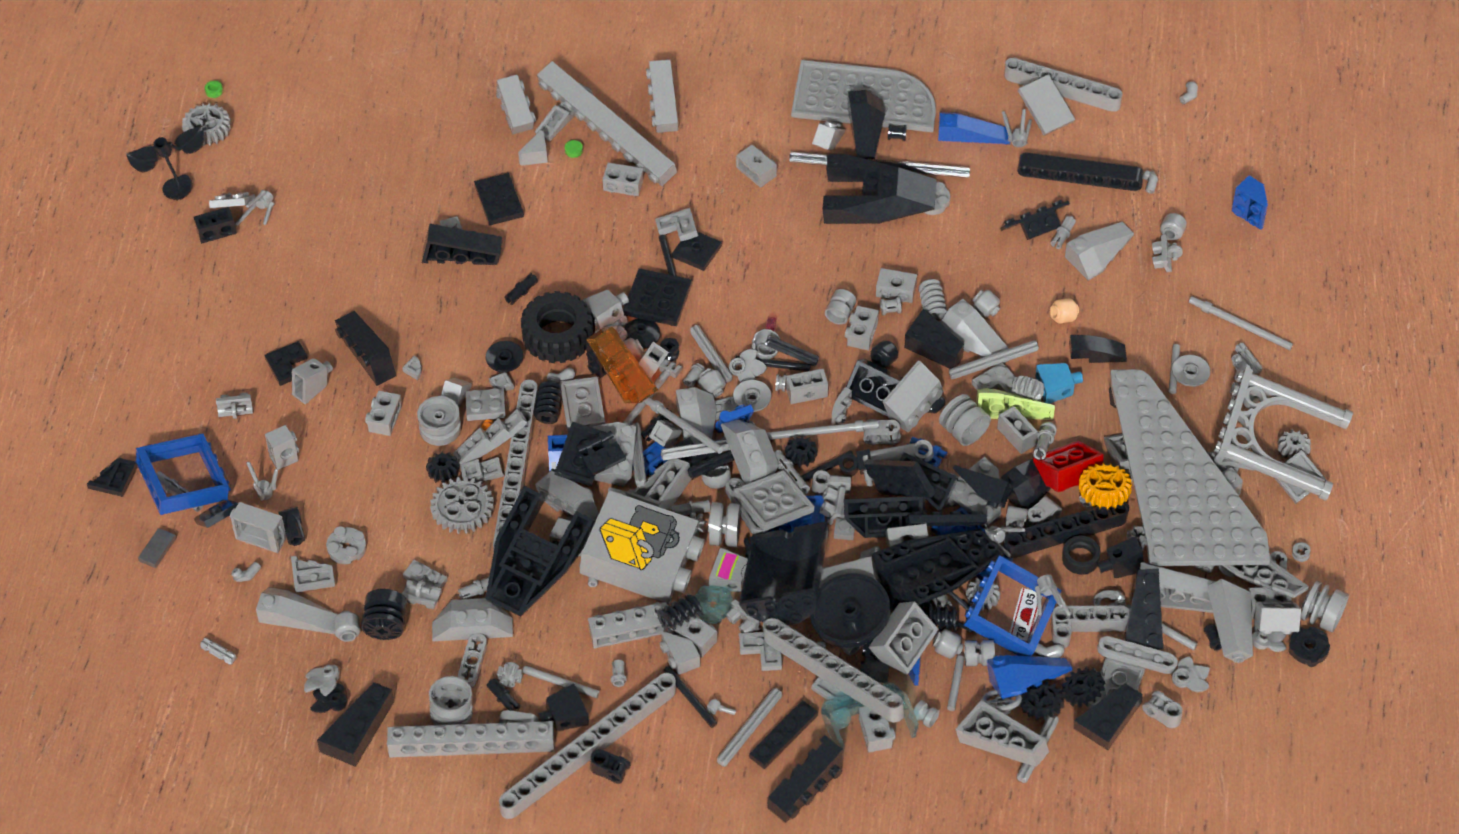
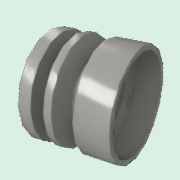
(964, 420)
(1324, 606)
(450, 701)

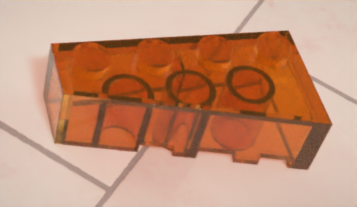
(621, 366)

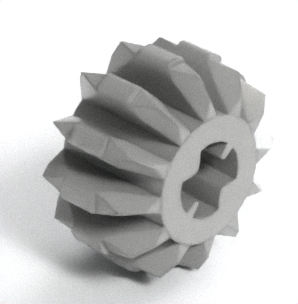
(1028, 387)
(1292, 443)
(991, 599)

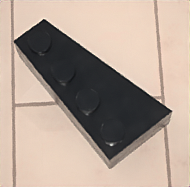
(806, 780)

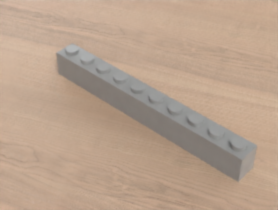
(606, 123)

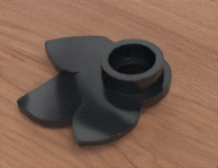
(334, 700)

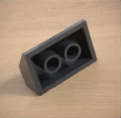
(872, 384)

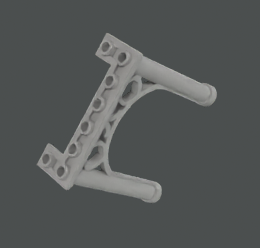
(1249, 391)

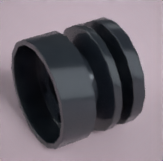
(384, 614)

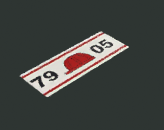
(1025, 614)

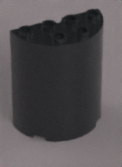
(784, 574)

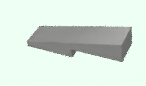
(556, 120)

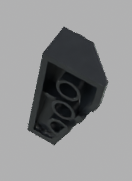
(1026, 484)

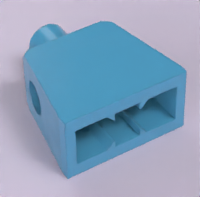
(1057, 380)

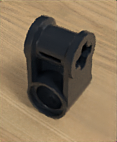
(612, 766)

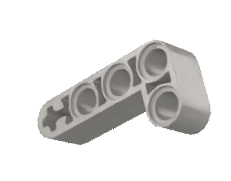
(1113, 620)

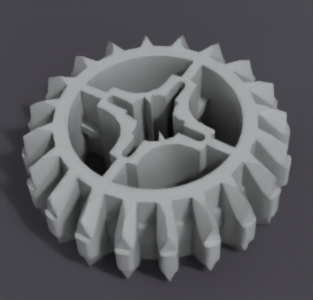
(212, 118)

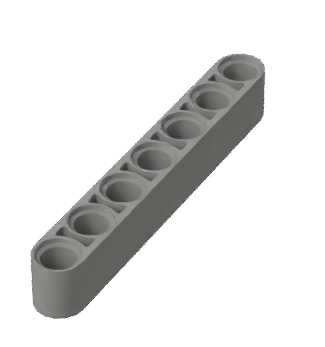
(1068, 85)

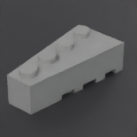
(1001, 735)

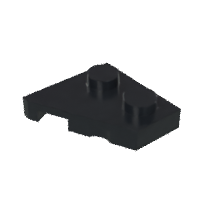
(114, 478)

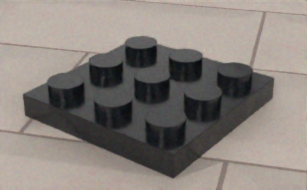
(657, 297)

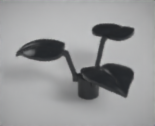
(145, 158)

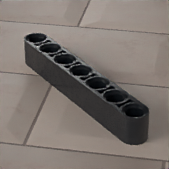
(1080, 171)
(1062, 529)

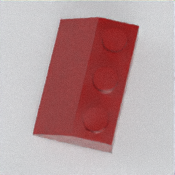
(1065, 465)

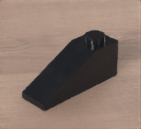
(990, 489)

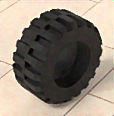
(553, 308)

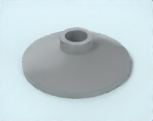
(1188, 365)
(752, 390)

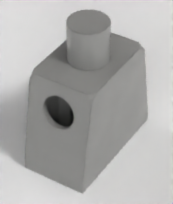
(606, 308)
(309, 379)

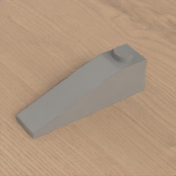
(1095, 249)
(972, 330)

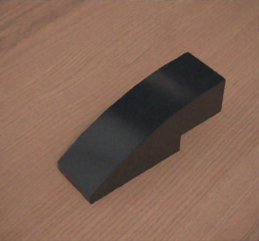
(1096, 349)

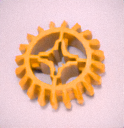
(1104, 488)

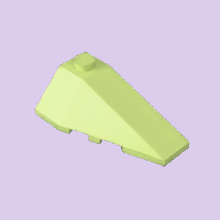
(997, 401)

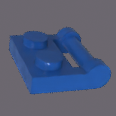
(741, 413)

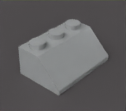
(913, 396)
(625, 436)
(904, 637)

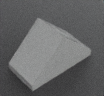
(534, 151)
(456, 390)

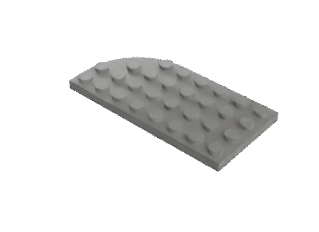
(824, 90)

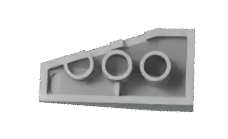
(696, 409)
(1270, 577)
(291, 610)

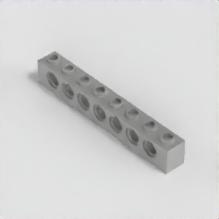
(470, 739)

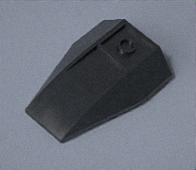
(934, 564)

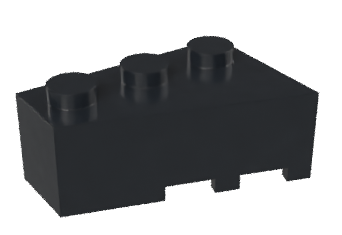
(934, 341)
(1109, 716)

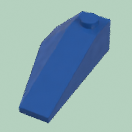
(1013, 674)

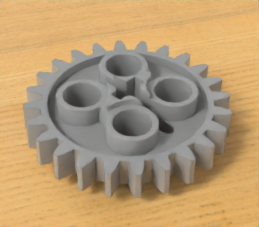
(462, 505)

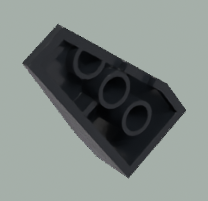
(866, 121)

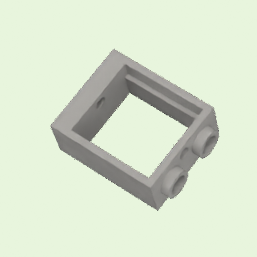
(258, 527)

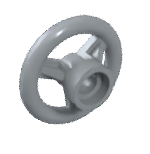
(1002, 705)

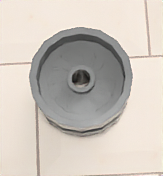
(439, 420)
(724, 524)

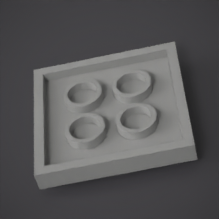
(773, 500)

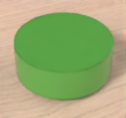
(213, 89)
(573, 149)

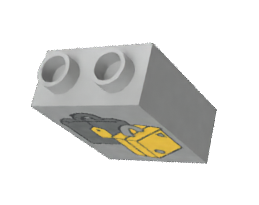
(641, 548)

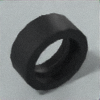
(1081, 567)

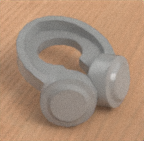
(1113, 595)

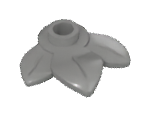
(750, 366)
(1272, 641)
(1193, 675)
(322, 678)

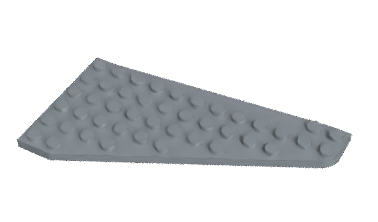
(1181, 494)

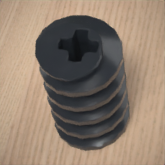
(547, 402)
(679, 611)
(942, 618)

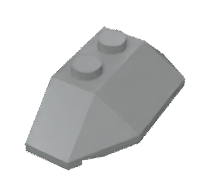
(750, 450)
(469, 617)

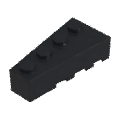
(461, 246)
(366, 347)
(357, 726)

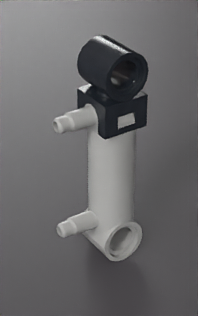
(892, 453)

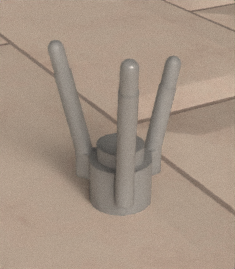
(1019, 136)
(262, 200)
(263, 487)
(998, 535)
(1048, 587)

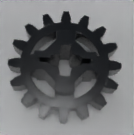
(1083, 686)
(1042, 701)

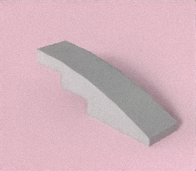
(485, 441)

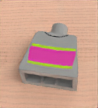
(728, 571)

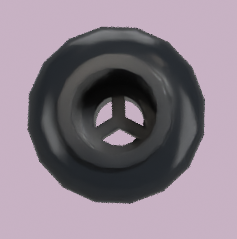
(884, 353)

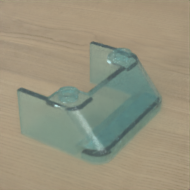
(838, 713)

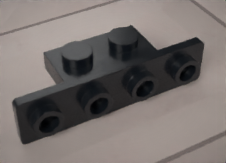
(1038, 223)

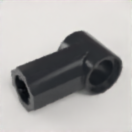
(292, 526)

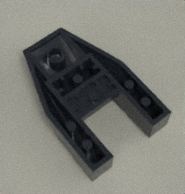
(886, 192)
(527, 564)

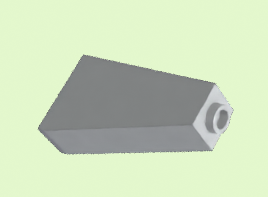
(1233, 619)

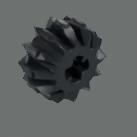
(801, 451)
(442, 467)

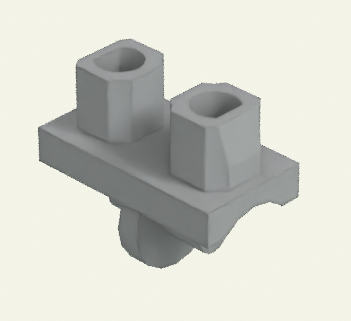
(1167, 253)
(234, 405)
(836, 506)
(421, 593)
(736, 613)

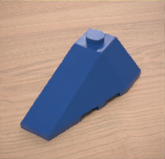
(964, 128)

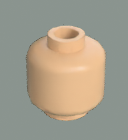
(1064, 310)

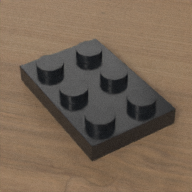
(498, 199)
(570, 461)

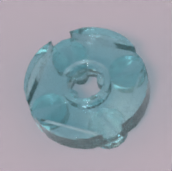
(714, 594)

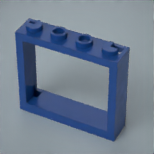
(175, 448)
(996, 633)

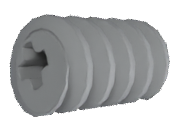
(933, 298)

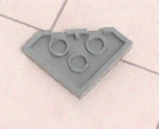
(970, 500)

